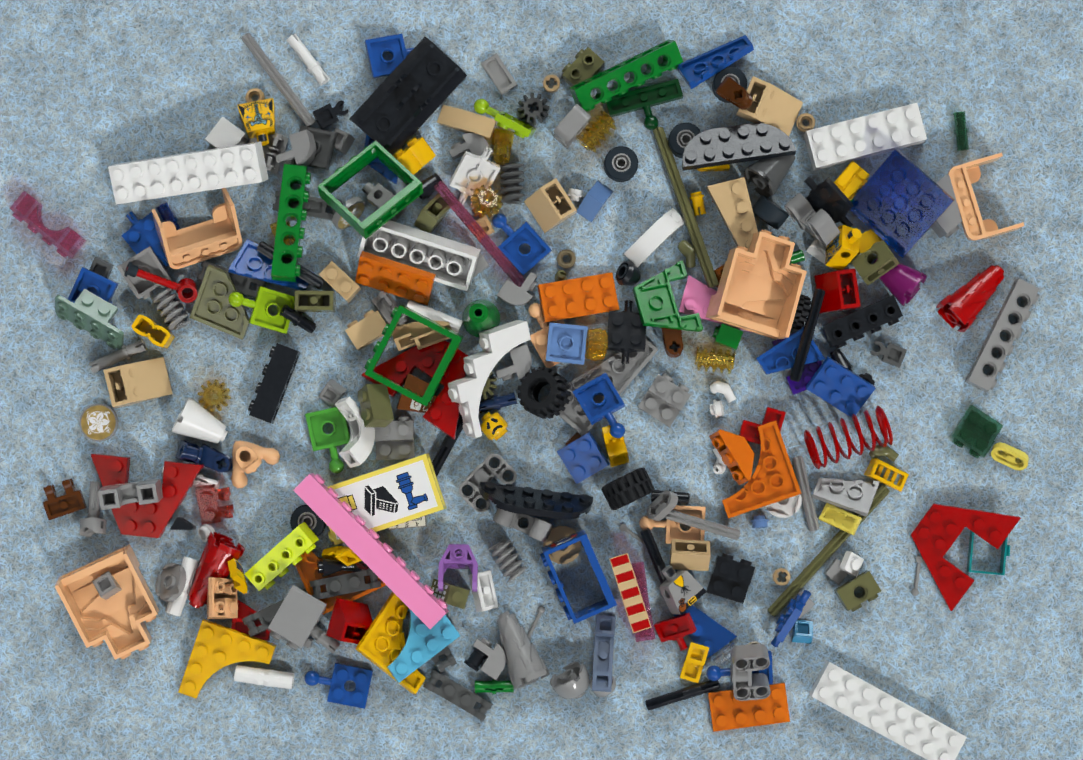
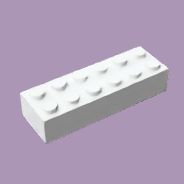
(865, 136)
(448, 259)

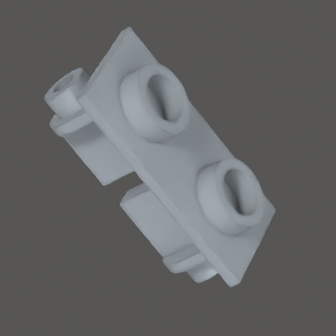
(386, 305)

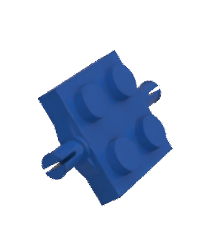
(144, 234)
(786, 621)

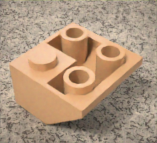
(221, 599)

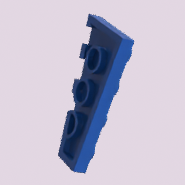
(710, 63)
(258, 266)

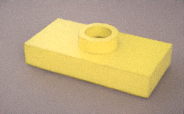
(840, 518)

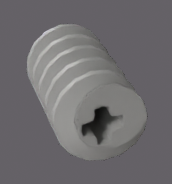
(170, 310)
(507, 559)

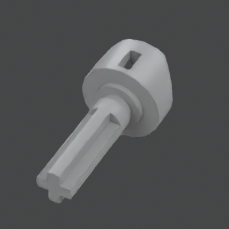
(93, 524)

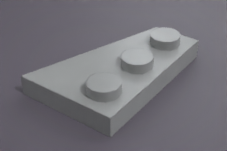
(849, 495)

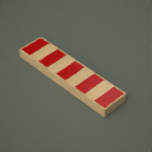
(630, 592)

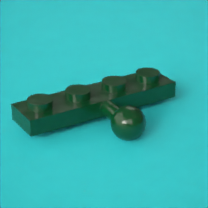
(645, 99)

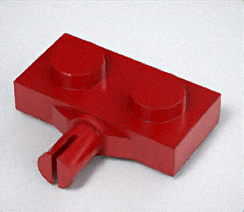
(675, 629)

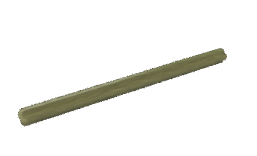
(685, 207)
(820, 559)

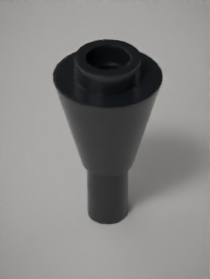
(330, 566)

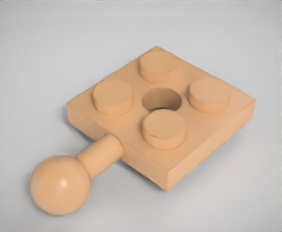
(540, 338)
(673, 528)

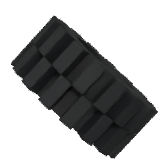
(801, 312)

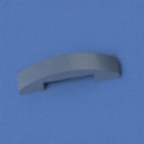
(603, 653)

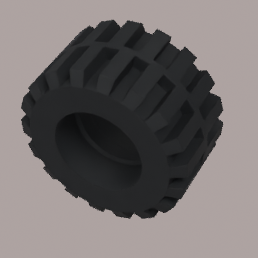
(531, 387)
(628, 488)

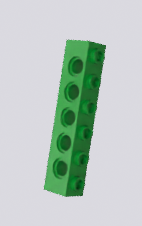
(666, 49)
(291, 175)

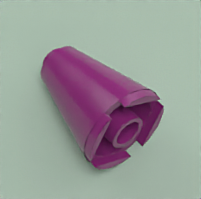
(903, 282)

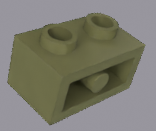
(585, 66)
(375, 405)

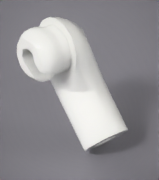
(723, 388)
(719, 467)

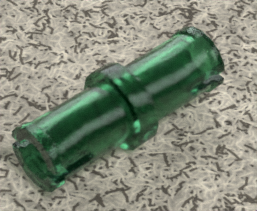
(961, 131)

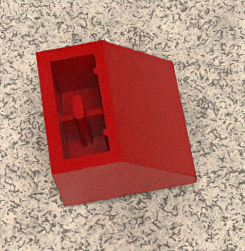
(839, 289)
(349, 621)

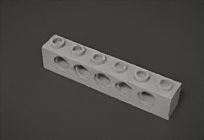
(1029, 294)

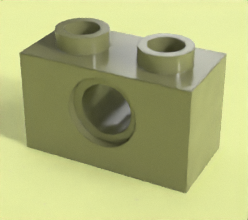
(885, 262)
(315, 301)
(846, 591)

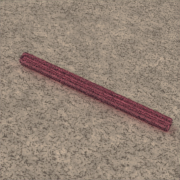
(479, 233)

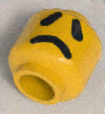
(493, 426)

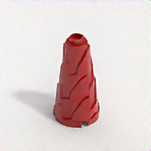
(969, 299)
(213, 564)

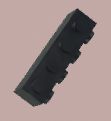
(862, 321)
(274, 384)

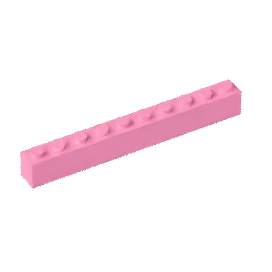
(371, 550)

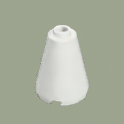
(199, 423)

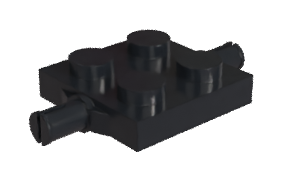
(830, 199)
(626, 332)

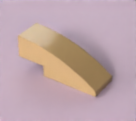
(466, 121)
(418, 334)

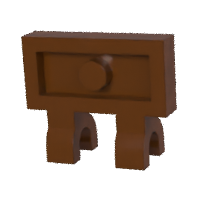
(65, 504)

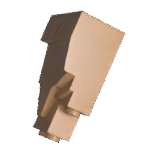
(759, 287)
(118, 618)

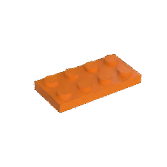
(395, 278)
(578, 297)
(733, 714)

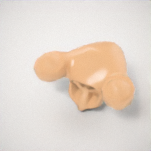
(247, 458)

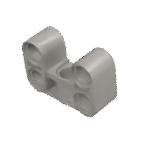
(571, 126)
(816, 224)
(485, 473)
(536, 529)
(744, 661)

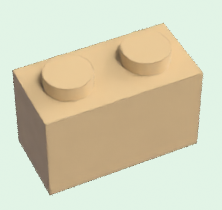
(340, 281)
(366, 330)
(690, 554)

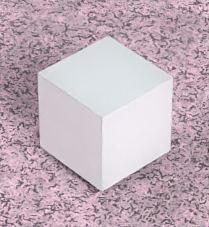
(225, 135)

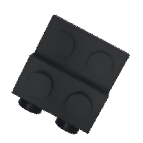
(730, 578)

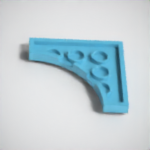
(421, 645)

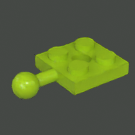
(504, 119)
(260, 315)

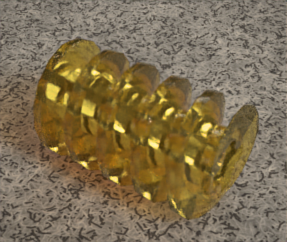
(597, 131)
(714, 360)

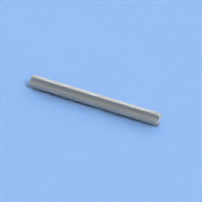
(278, 80)

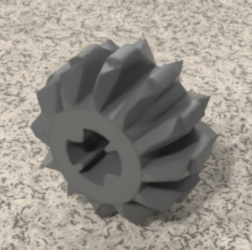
(540, 106)

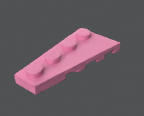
(697, 299)

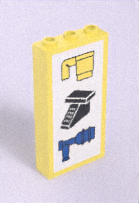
(392, 494)

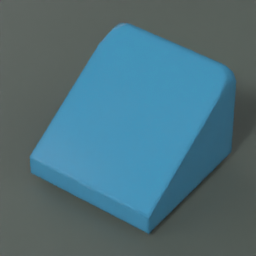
(802, 631)

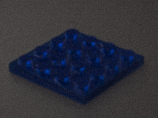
(900, 203)

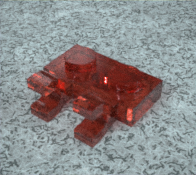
(208, 503)

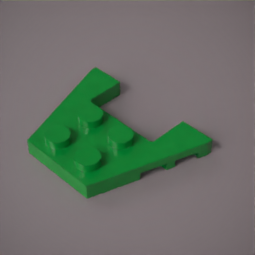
(658, 305)

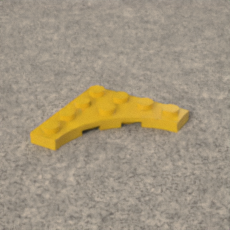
(385, 641)
(219, 647)

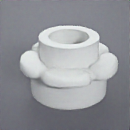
(575, 194)
(717, 408)
(204, 532)

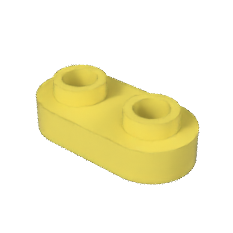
(1009, 456)

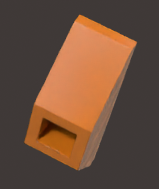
(735, 454)

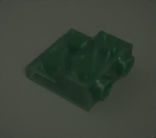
(976, 432)

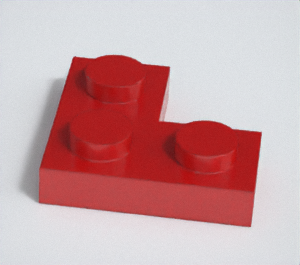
(750, 430)

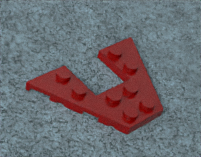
(442, 412)
(151, 518)
(939, 531)

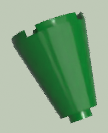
(489, 319)

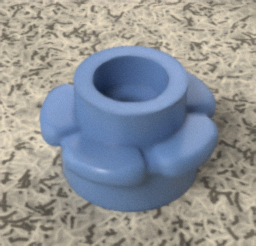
(759, 521)

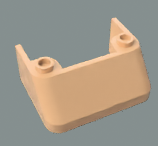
(961, 178)
(203, 239)

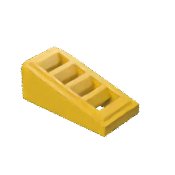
(870, 472)

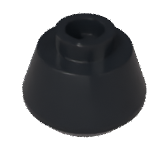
(627, 274)

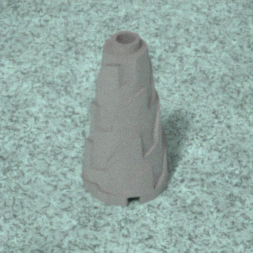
(521, 655)

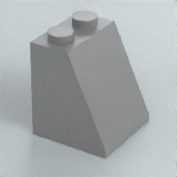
(948, 221)
(296, 618)

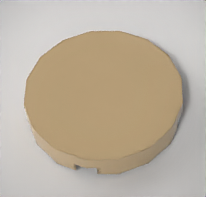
(568, 554)

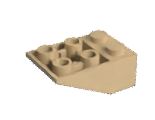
(771, 106)
(137, 382)

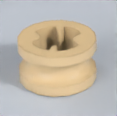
(547, 79)
(787, 577)

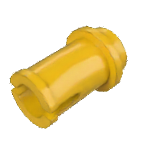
(697, 202)

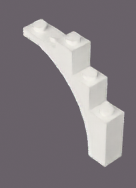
(468, 390)

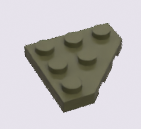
(214, 307)

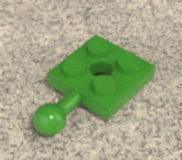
(321, 440)

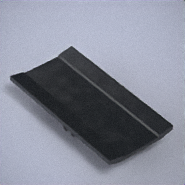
(408, 96)

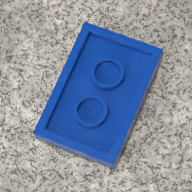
(840, 387)

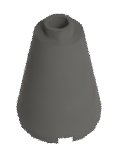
(768, 174)

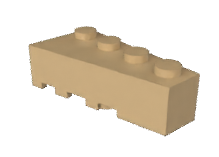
(735, 209)

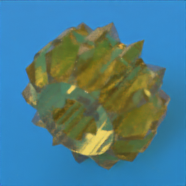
(478, 201)
(596, 344)
(221, 395)

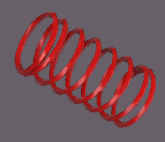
(884, 427)

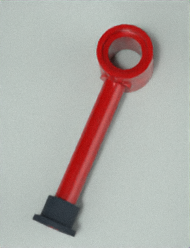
(133, 271)

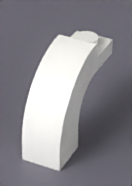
(654, 237)
(361, 437)

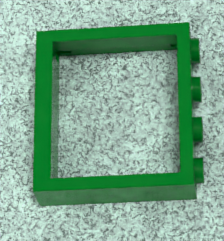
(386, 211)
(445, 362)

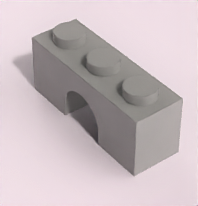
(120, 494)

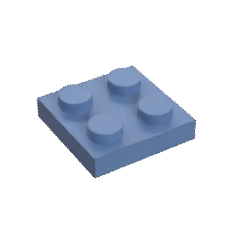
(566, 343)

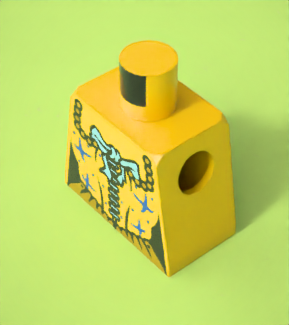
(258, 119)
(843, 248)

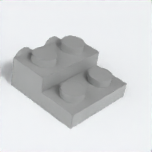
(149, 262)
(664, 399)
(395, 440)

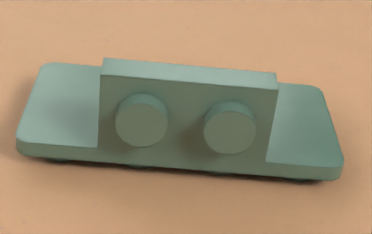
(92, 315)

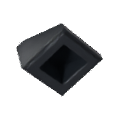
(182, 524)

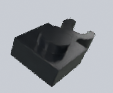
(327, 115)

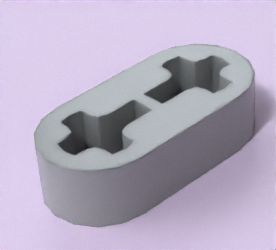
(662, 505)

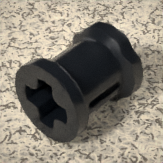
(475, 659)

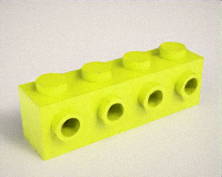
(284, 554)

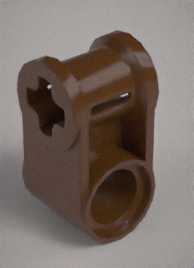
(734, 93)
(670, 337)

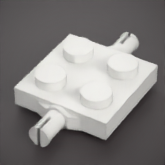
(473, 173)

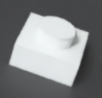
(851, 563)

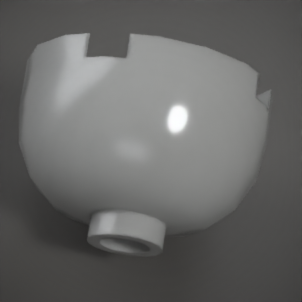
(572, 682)

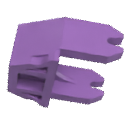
(451, 561)

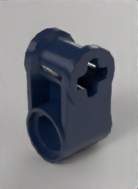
(189, 452)
(212, 457)

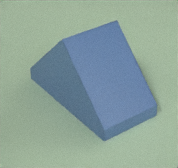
(594, 201)

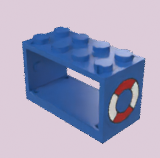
(591, 610)

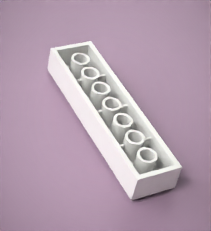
(188, 173)
(886, 714)

